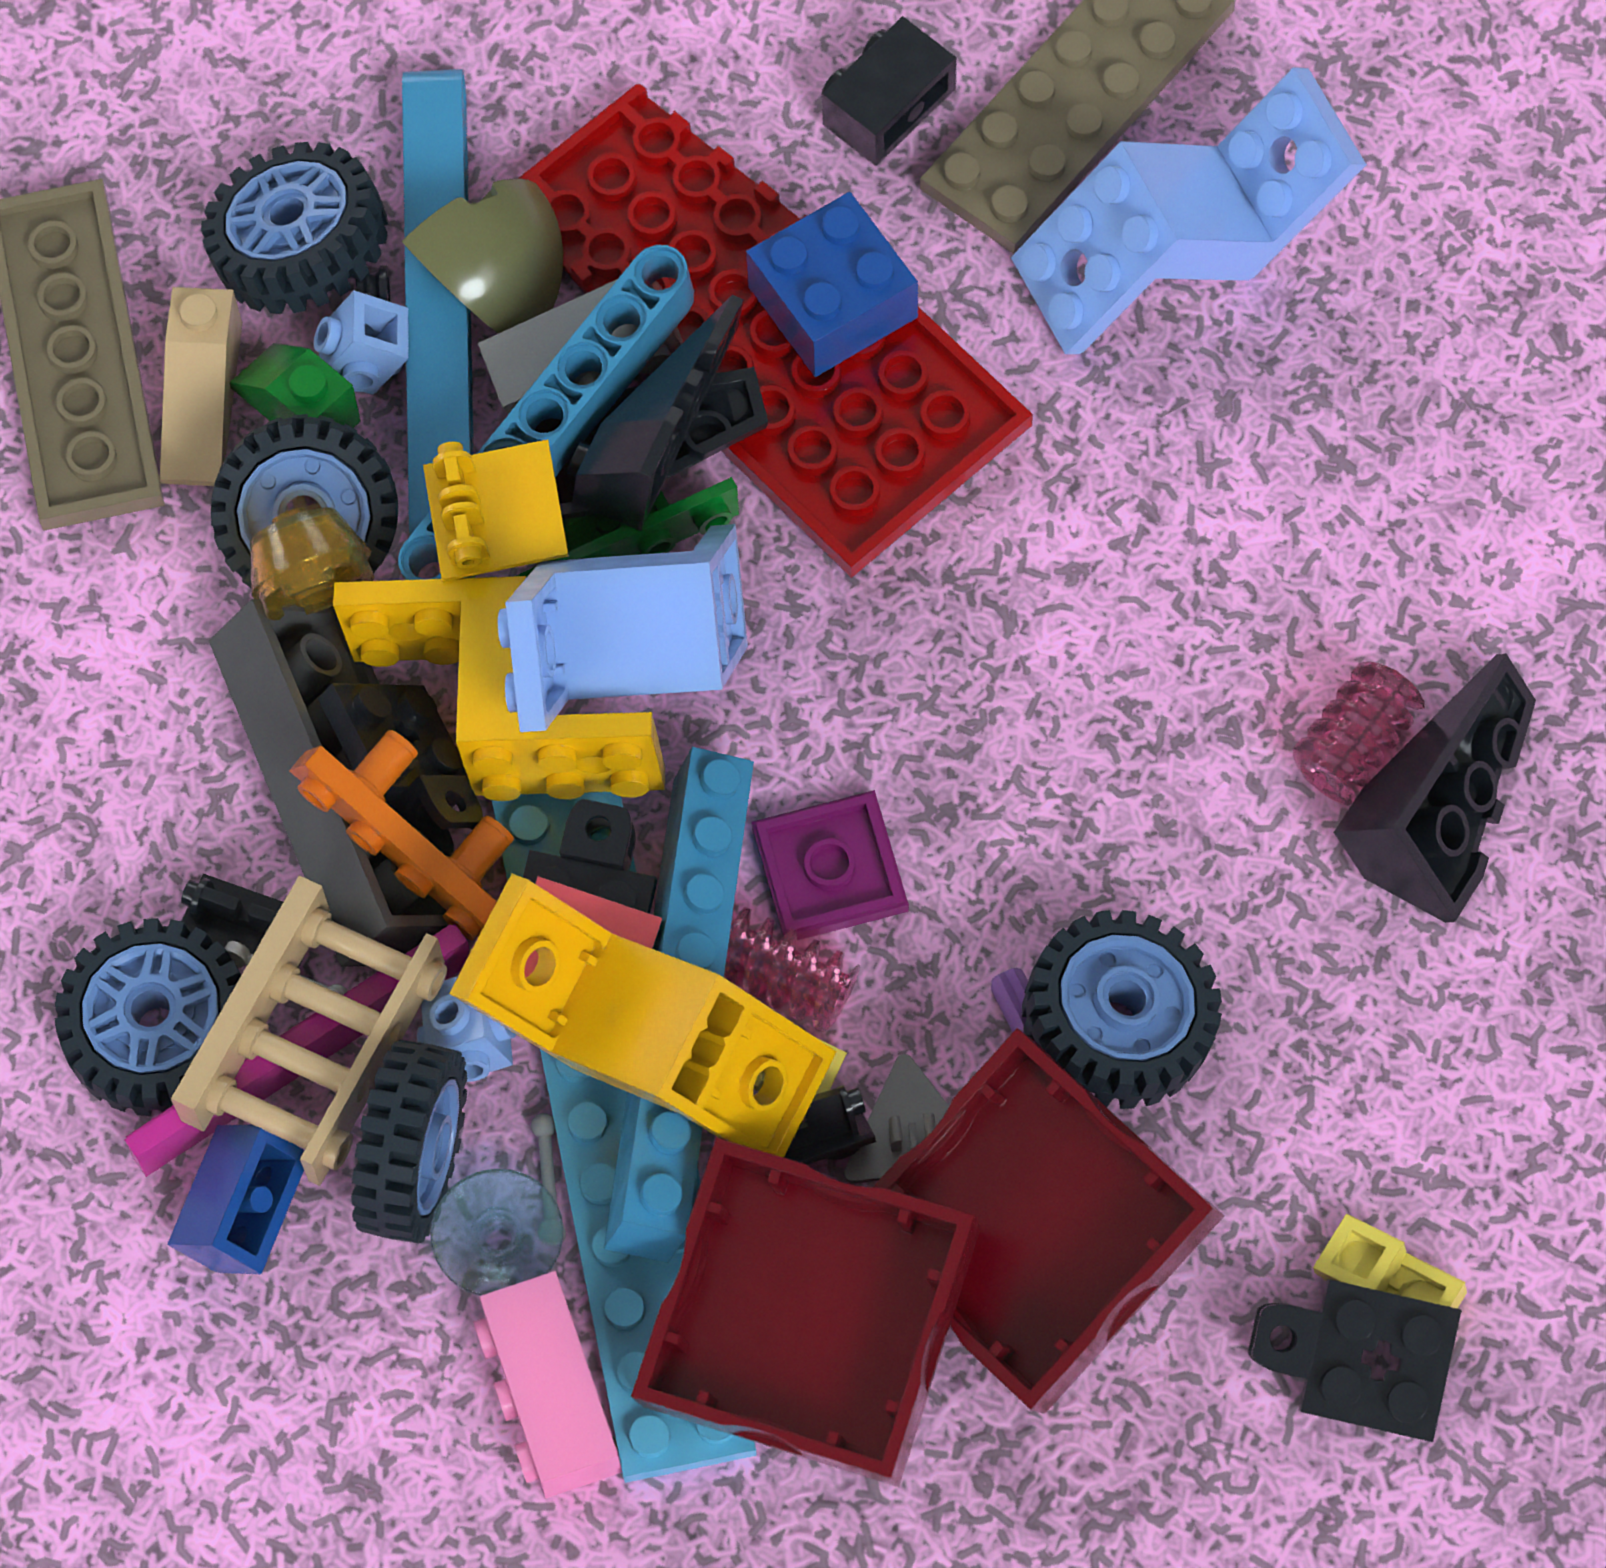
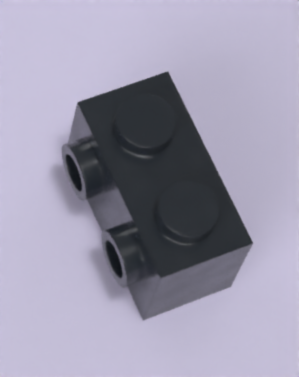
(888, 90)

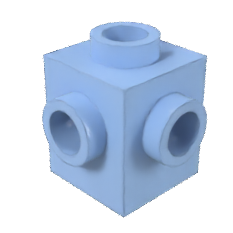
(364, 340)
(462, 1028)

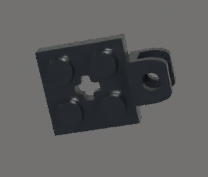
(434, 778)
(596, 865)
(1329, 1350)

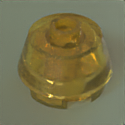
(302, 558)

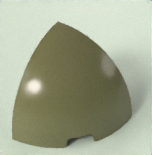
(495, 253)

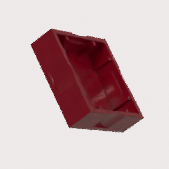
(1069, 1216)
(807, 1312)

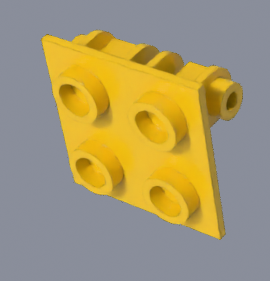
(494, 508)

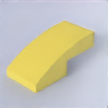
(1380, 1262)

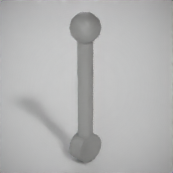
(544, 1128)

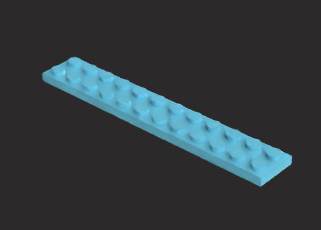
(620, 1287)

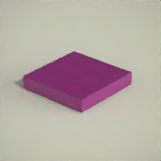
(830, 866)

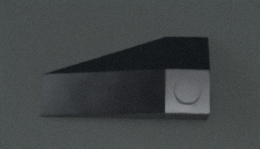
(643, 435)

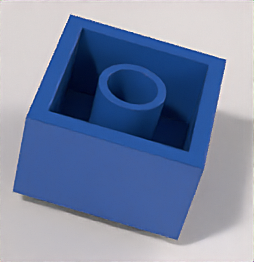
(832, 284)

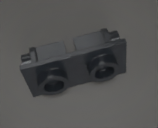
(228, 911)
(832, 1127)

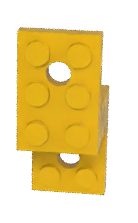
(460, 624)
(642, 1020)

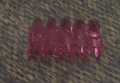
(1352, 728)
(787, 972)

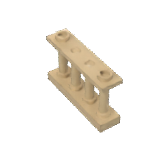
(275, 978)

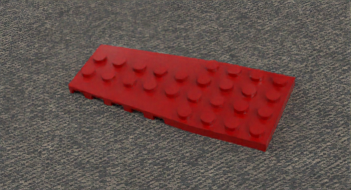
(842, 451)

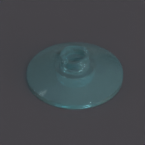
(490, 1203)

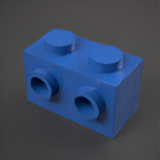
(238, 1200)

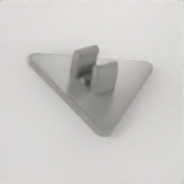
(900, 1120)

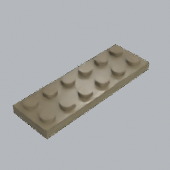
(1066, 111)
(75, 357)

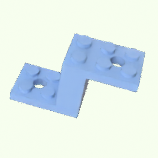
(1187, 211)
(624, 627)

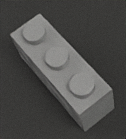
(524, 351)

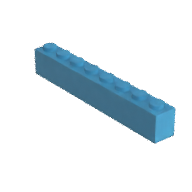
(696, 908)

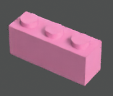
(547, 1386)

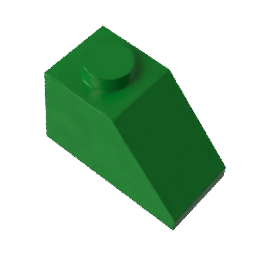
(296, 382)

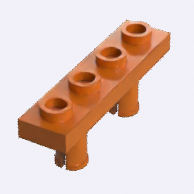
(377, 827)

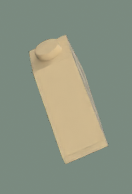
(197, 392)

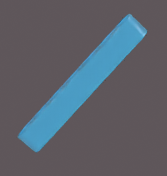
(587, 350)

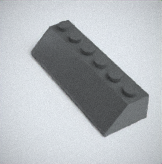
(275, 684)

